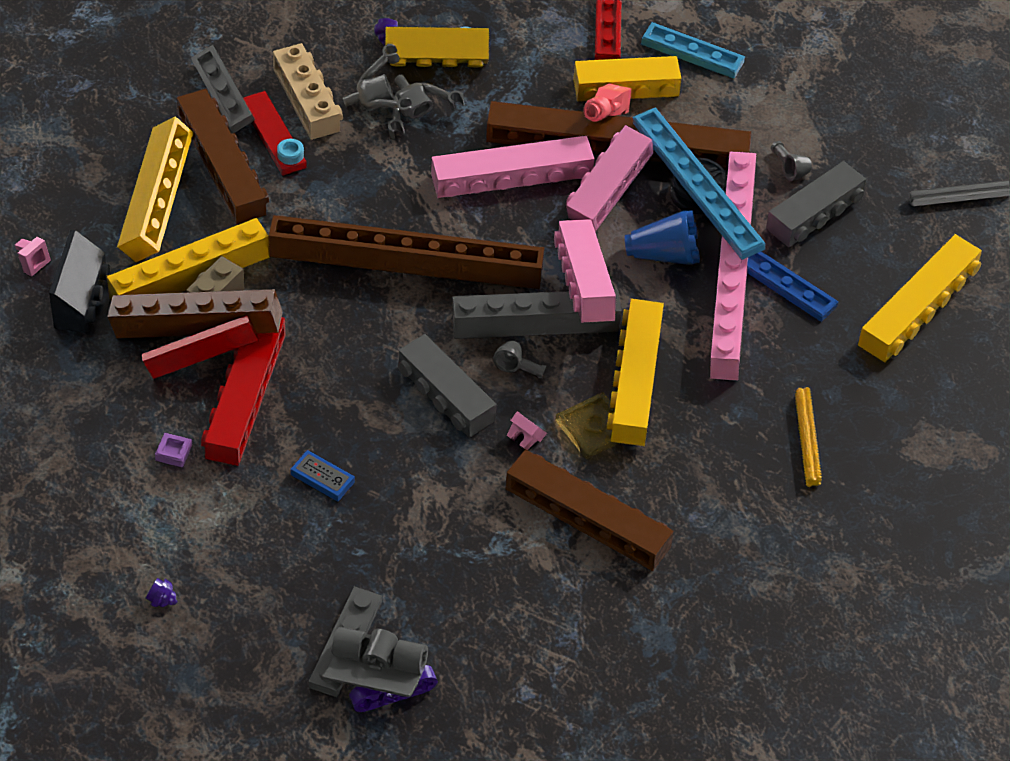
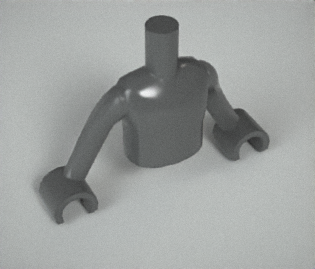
(376, 91)
(420, 101)

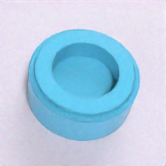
(290, 151)

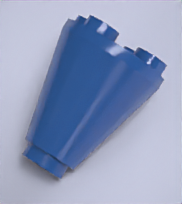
(666, 240)

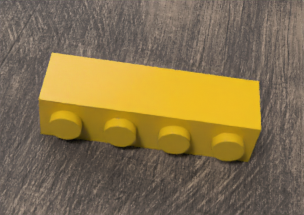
(439, 45)
(645, 76)

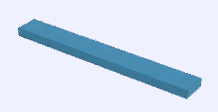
(699, 184)

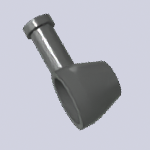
(793, 165)
(509, 359)

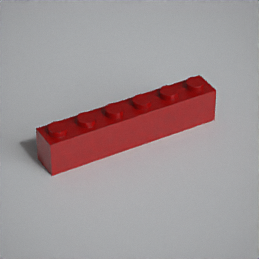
(241, 398)

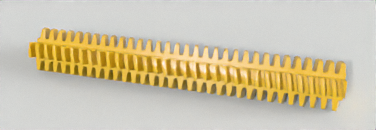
(808, 437)

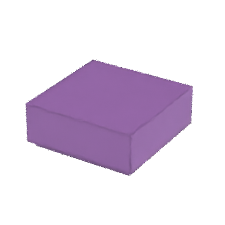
(173, 450)

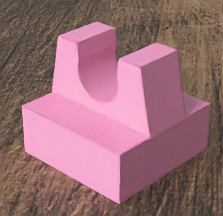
(32, 255)
(531, 432)

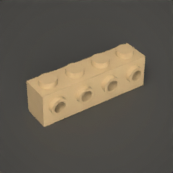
(307, 91)

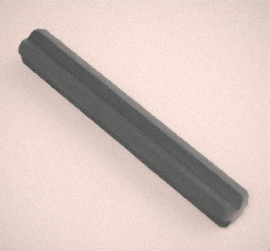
(959, 193)

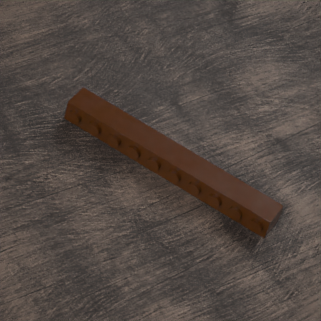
(532, 124)
(406, 252)

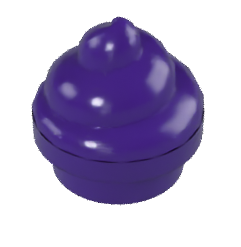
(380, 28)
(161, 594)

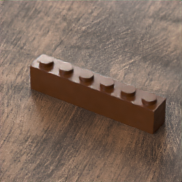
(222, 156)
(192, 312)
(589, 509)

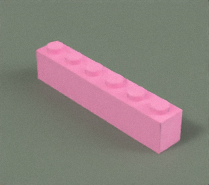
(511, 166)
(585, 271)

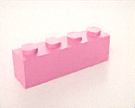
(610, 177)

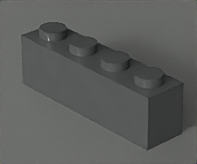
(816, 204)
(447, 386)

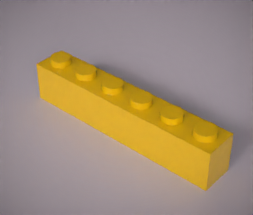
(155, 189)
(180, 268)
(920, 298)
(637, 372)

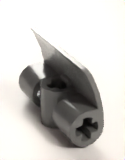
(376, 661)

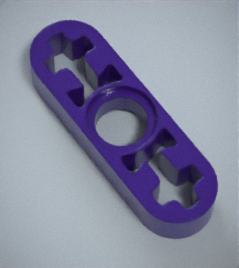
(368, 699)

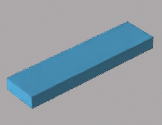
(693, 50)

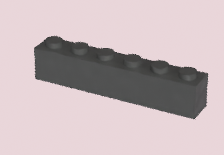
(523, 315)

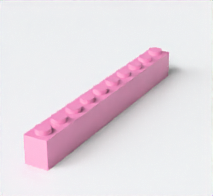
(732, 275)

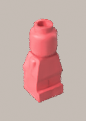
(608, 101)

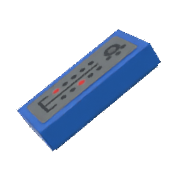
(322, 475)

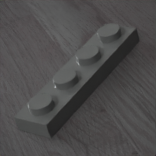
(223, 88)
(356, 615)

